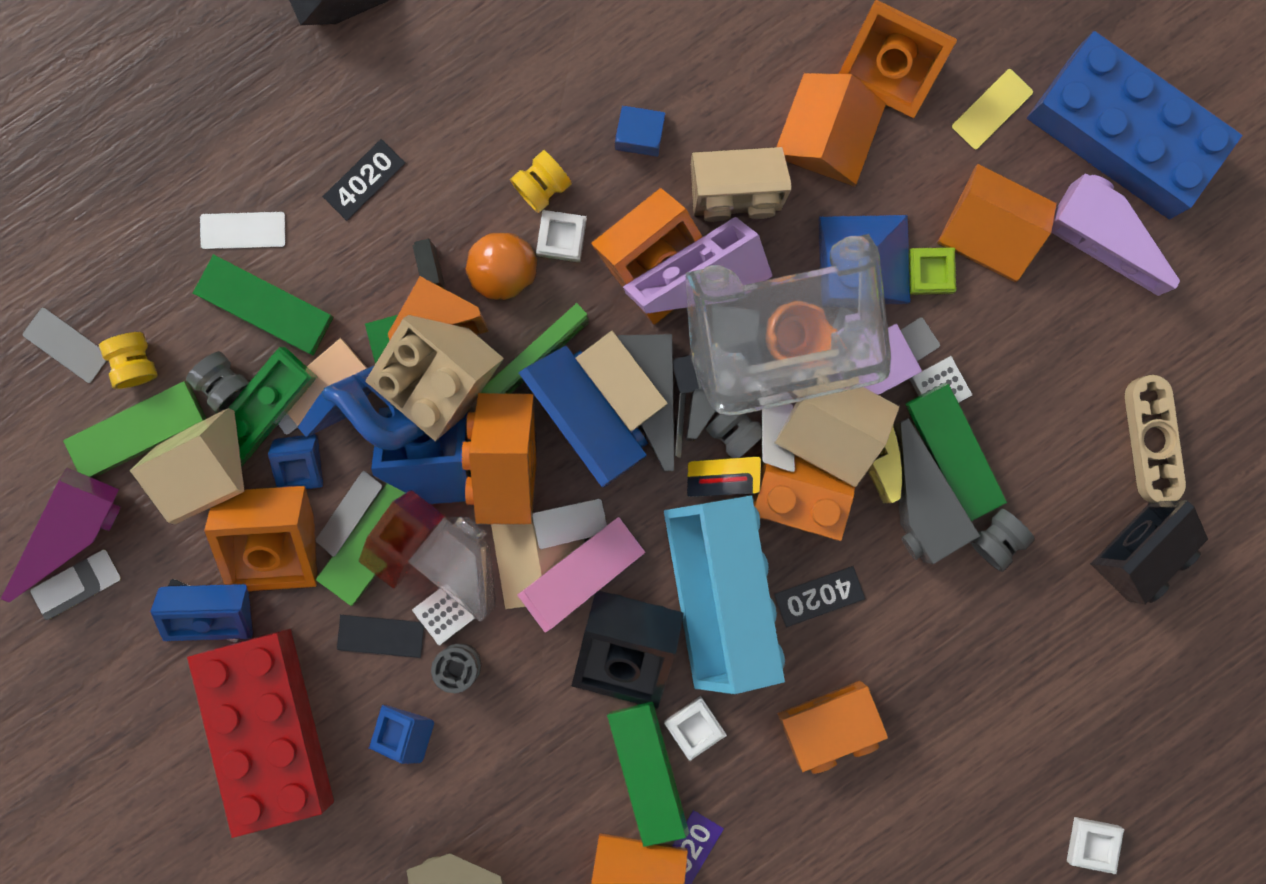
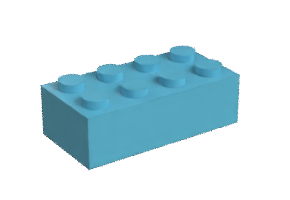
(725, 596)

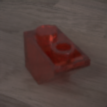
(398, 537)

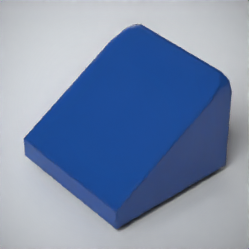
(639, 131)
(296, 462)
(401, 735)

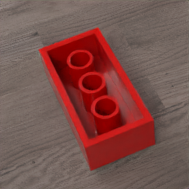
(261, 733)

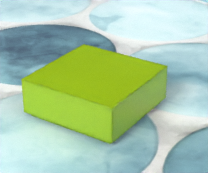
(932, 271)

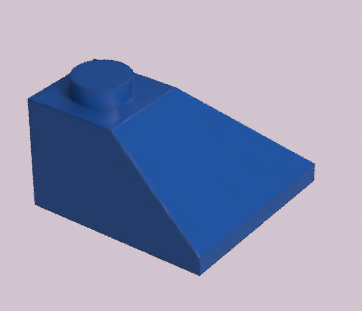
(891, 239)
(426, 465)

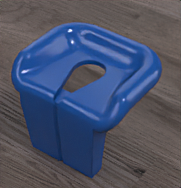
(350, 400)

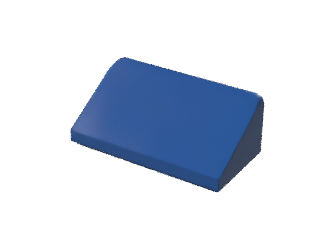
(203, 612)

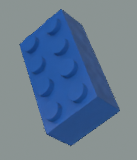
(1134, 126)

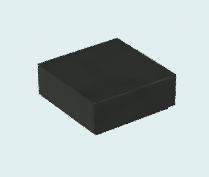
(428, 262)

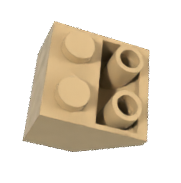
(739, 183)
(433, 372)

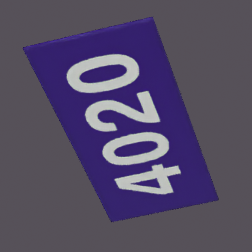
(700, 841)

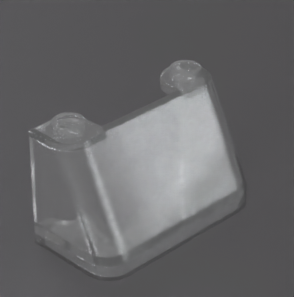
(789, 333)

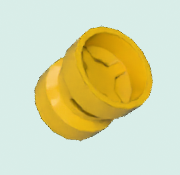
(548, 174)
(128, 360)

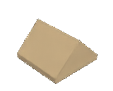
(840, 432)
(193, 468)
(522, 560)

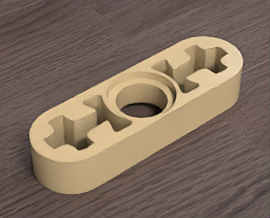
(1168, 425)

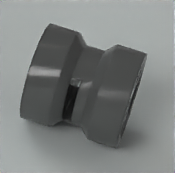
(217, 381)
(742, 439)
(1002, 540)
(464, 664)

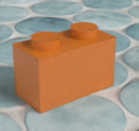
(833, 727)

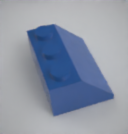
(584, 416)

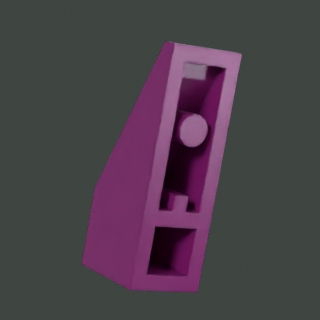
(64, 529)

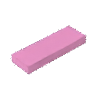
(581, 574)

